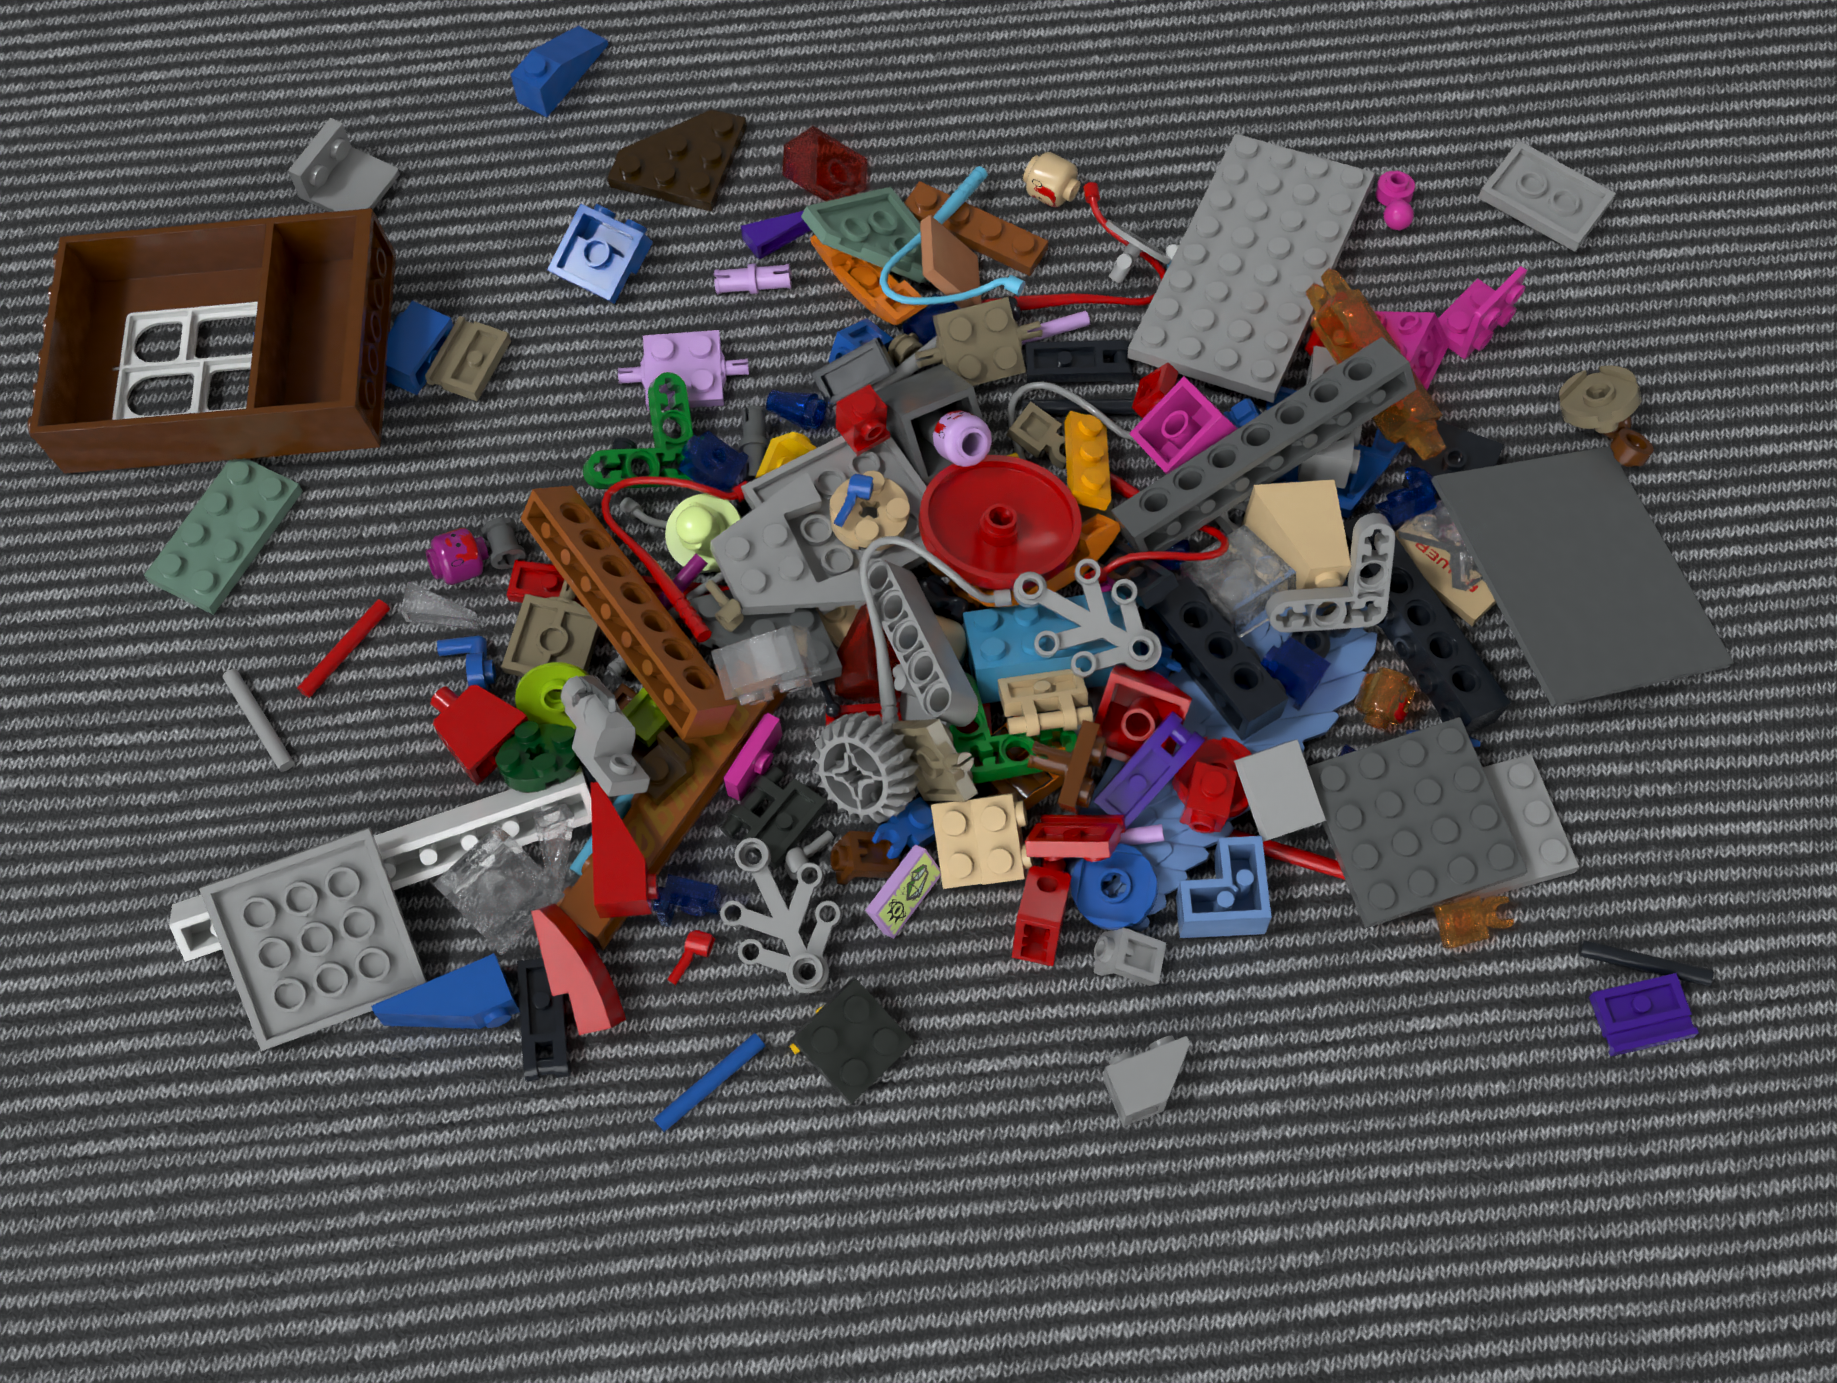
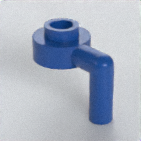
(478, 668)

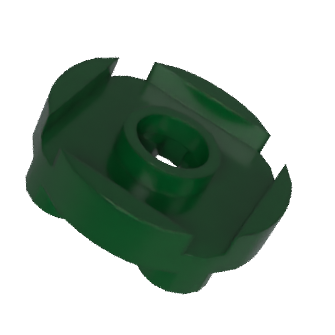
(537, 756)

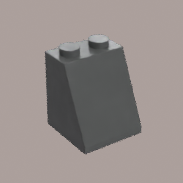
(915, 409)

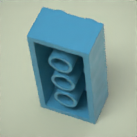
(1004, 637)

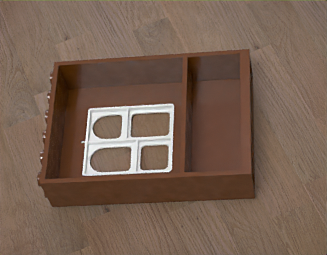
(315, 360)

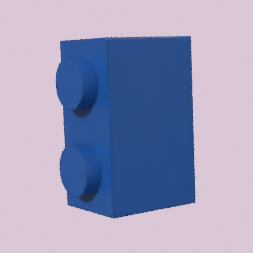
(414, 345)

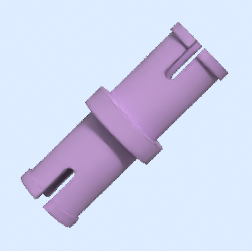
(753, 278)

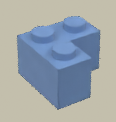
(1233, 901)

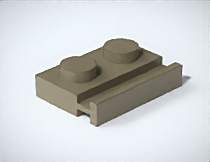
(468, 358)

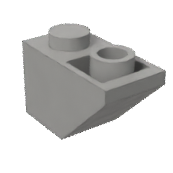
(1144, 1081)

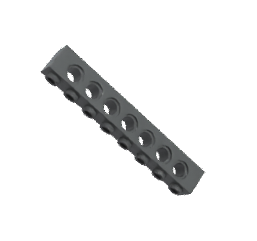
(1265, 448)

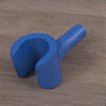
(859, 487)

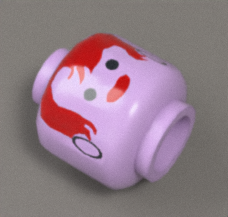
(962, 438)

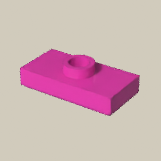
(754, 757)

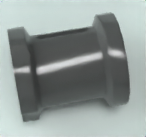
(503, 542)

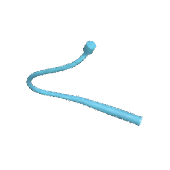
(953, 203)

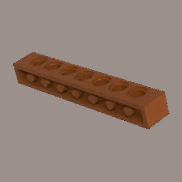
(628, 612)

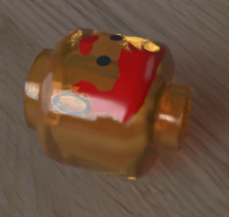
(1384, 698)

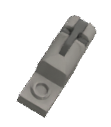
(603, 736)

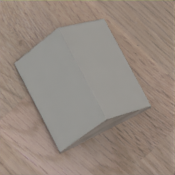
(1279, 790)

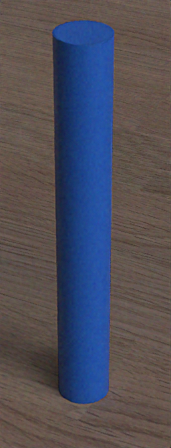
(709, 1082)

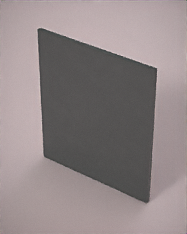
(1581, 574)

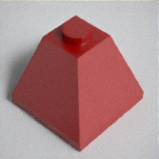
(1135, 707)

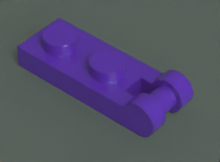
(1148, 770)

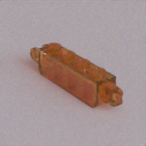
(1348, 325)

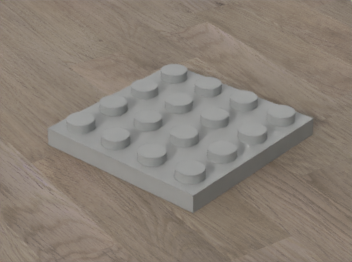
(828, 469)
(313, 937)

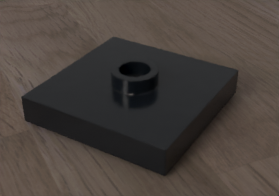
(1463, 453)

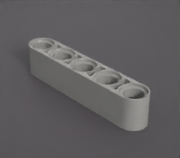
(921, 644)

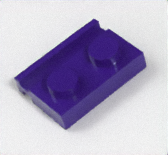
(1643, 1014)

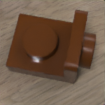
(859, 857)

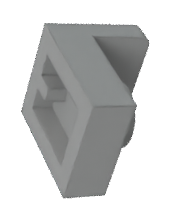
(1129, 956)

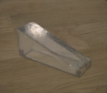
(429, 608)
(554, 836)

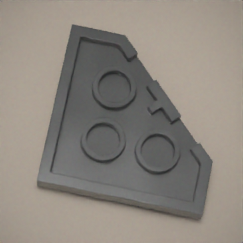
(763, 623)

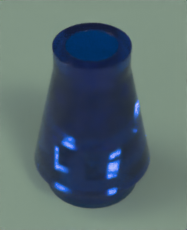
(799, 408)

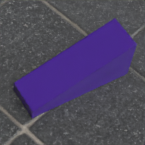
(771, 234)

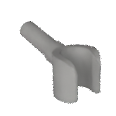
(797, 856)

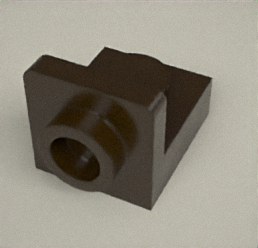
(667, 766)

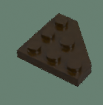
(682, 162)

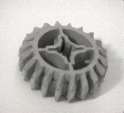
(865, 767)

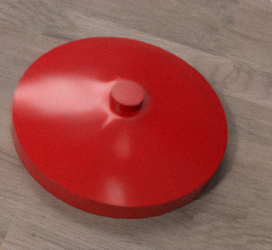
(1000, 521)

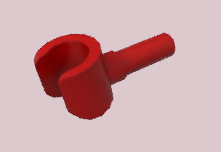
(696, 943)

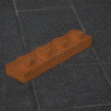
(981, 230)

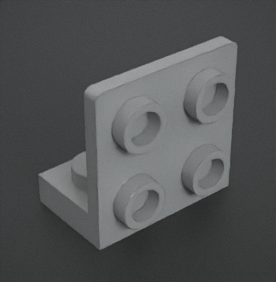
(339, 175)

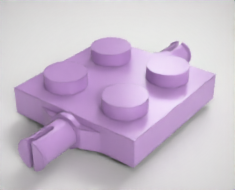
(692, 357)

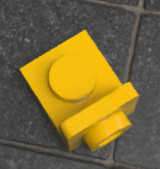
(783, 450)

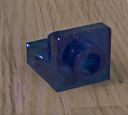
(1407, 502)
(691, 895)

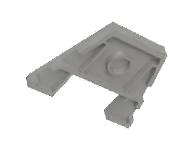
(767, 564)

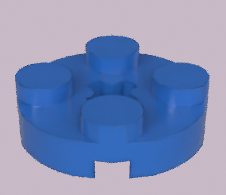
(1130, 906)

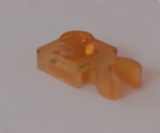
(1467, 920)

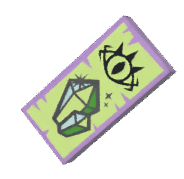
(904, 891)

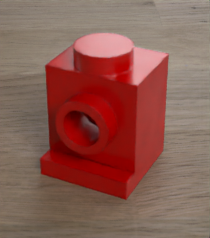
(862, 420)

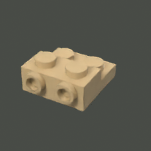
(981, 840)

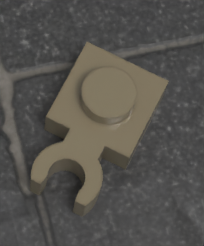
(1038, 432)

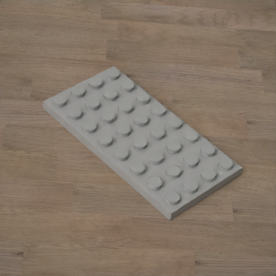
(1243, 269)

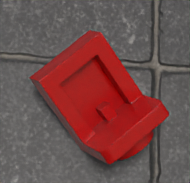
(1208, 798)

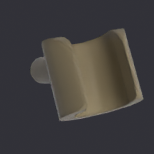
(730, 613)

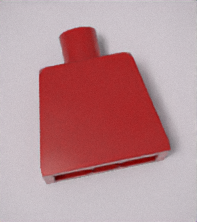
(474, 727)
(1042, 913)

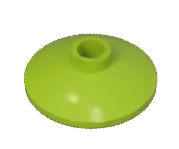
(535, 696)

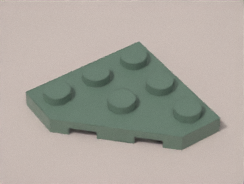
(869, 228)

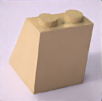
(1304, 529)

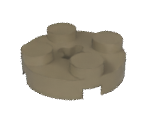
(1600, 398)

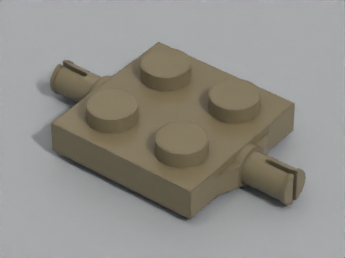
(980, 342)
(551, 632)
(941, 770)

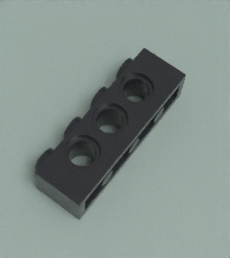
(1216, 677)

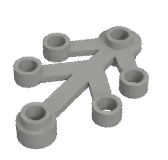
(1093, 623)
(785, 922)

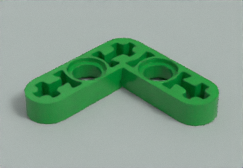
(665, 449)
(982, 745)

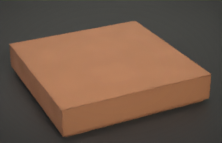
(948, 262)

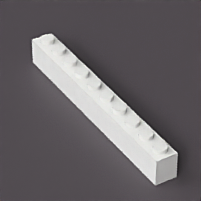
(422, 847)

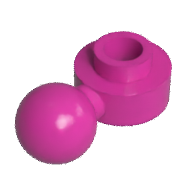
(1396, 192)

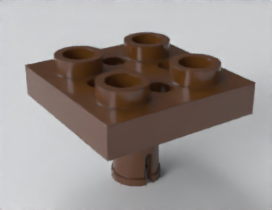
(1074, 766)

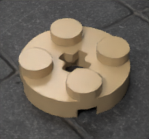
(892, 513)

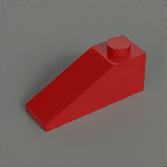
(619, 869)

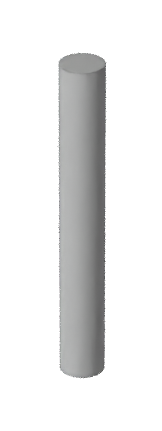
(258, 720)

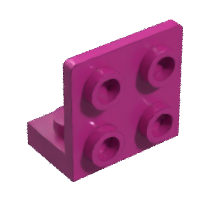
(1479, 311)
(1418, 339)

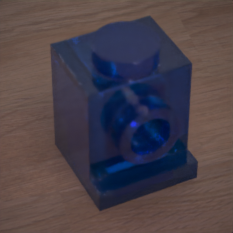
(699, 462)
(1296, 668)

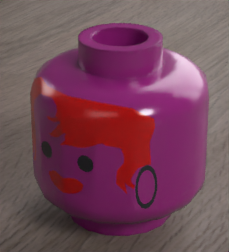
(456, 556)

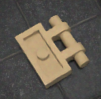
(1041, 693)

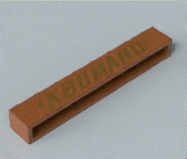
(663, 827)

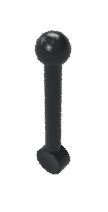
(832, 708)

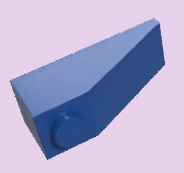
(555, 68)
(462, 998)

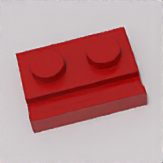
(1075, 836)

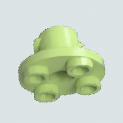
(695, 525)

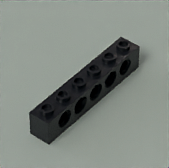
(1434, 644)

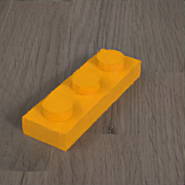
(1087, 460)

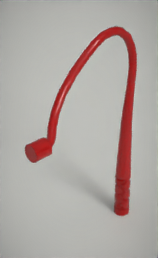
(1031, 302)
(1125, 489)
(672, 592)

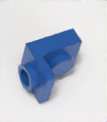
(856, 336)

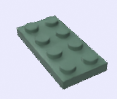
(223, 534)

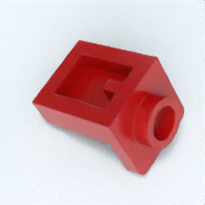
(1154, 388)

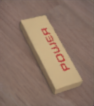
(1436, 570)

